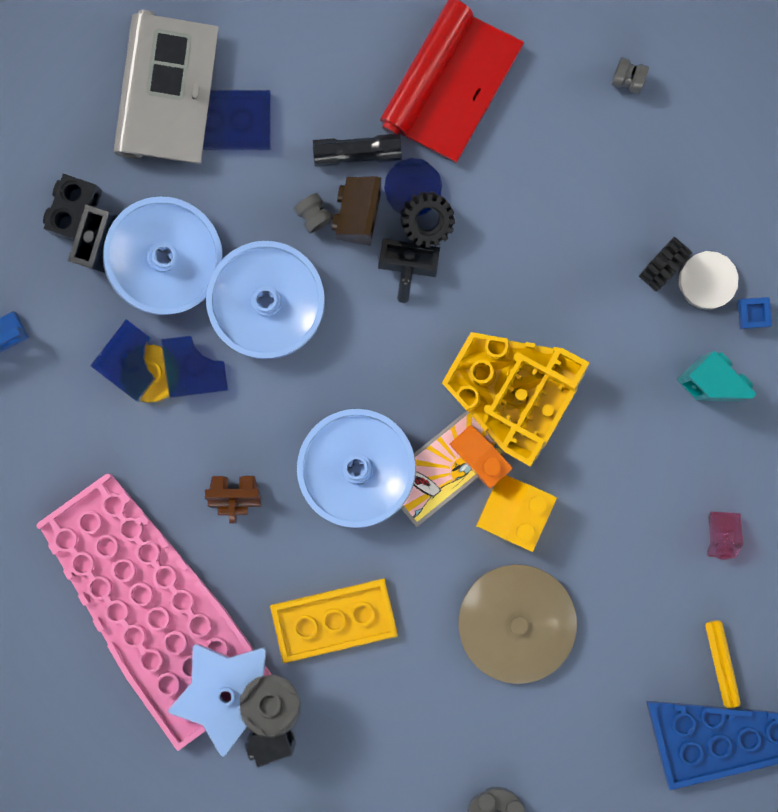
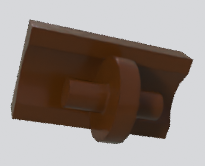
(233, 501)

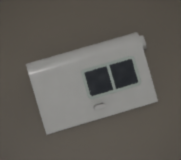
(162, 72)

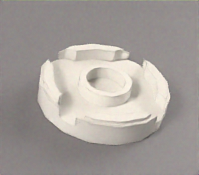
(708, 280)

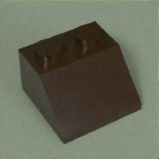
(358, 209)

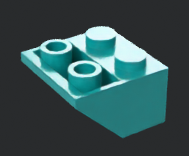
(714, 380)

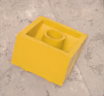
(516, 512)

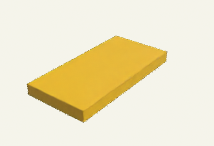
(333, 620)

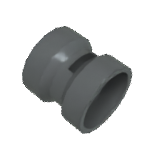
(623, 74)
(313, 212)

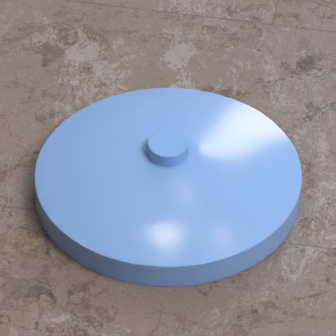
(161, 255)
(265, 300)
(356, 468)

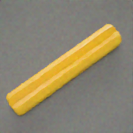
(723, 664)

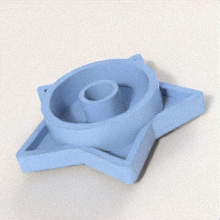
(210, 677)

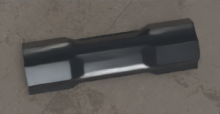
(334, 151)

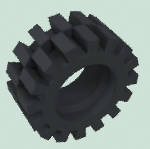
(436, 234)
(665, 264)

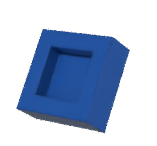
(754, 313)

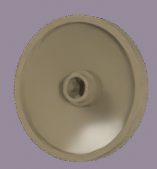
(517, 623)

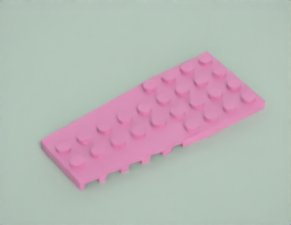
(140, 598)

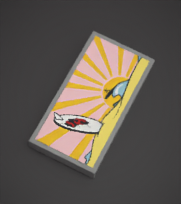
(441, 471)

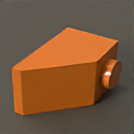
(480, 456)

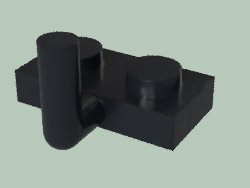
(408, 260)

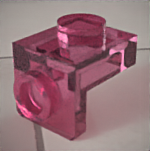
(725, 535)

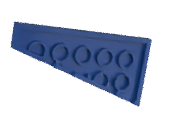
(711, 741)

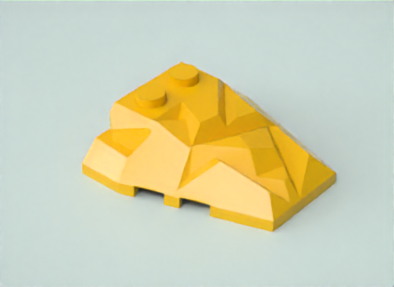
(515, 390)

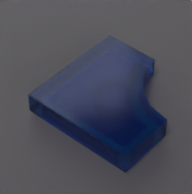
(124, 361)
(190, 371)

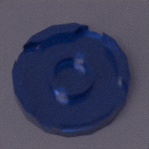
(410, 178)

